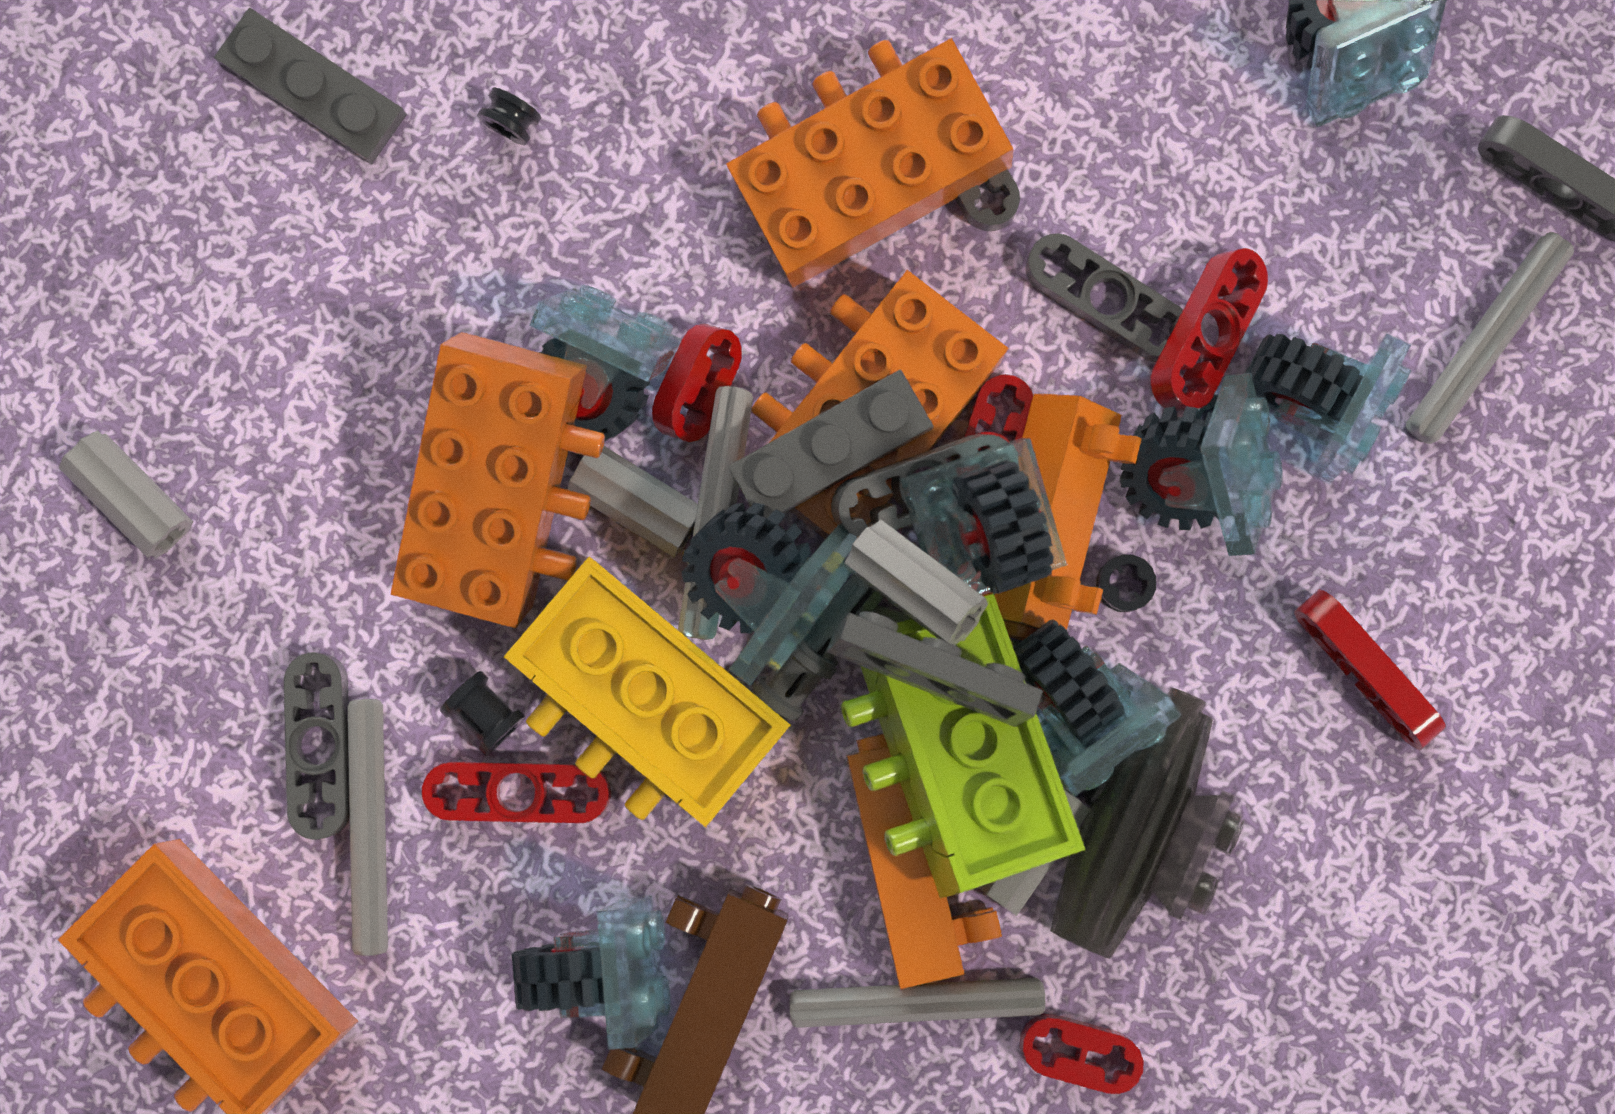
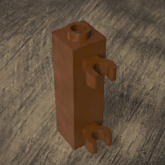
(713, 1006)

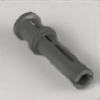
(810, 661)

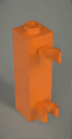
(1073, 452)
(915, 918)

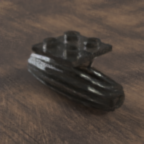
(1148, 838)

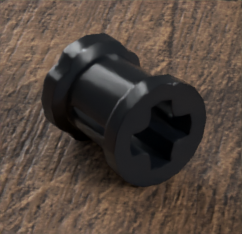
(482, 713)

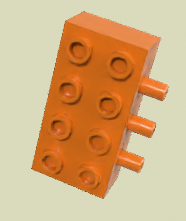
(869, 158)
(910, 330)
(492, 480)
(204, 983)

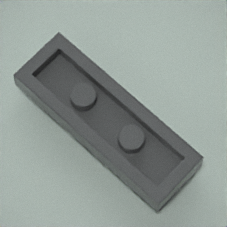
(310, 85)
(832, 445)
(935, 668)

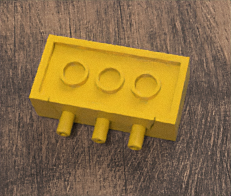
(643, 696)

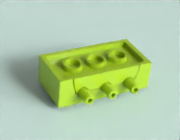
(975, 786)

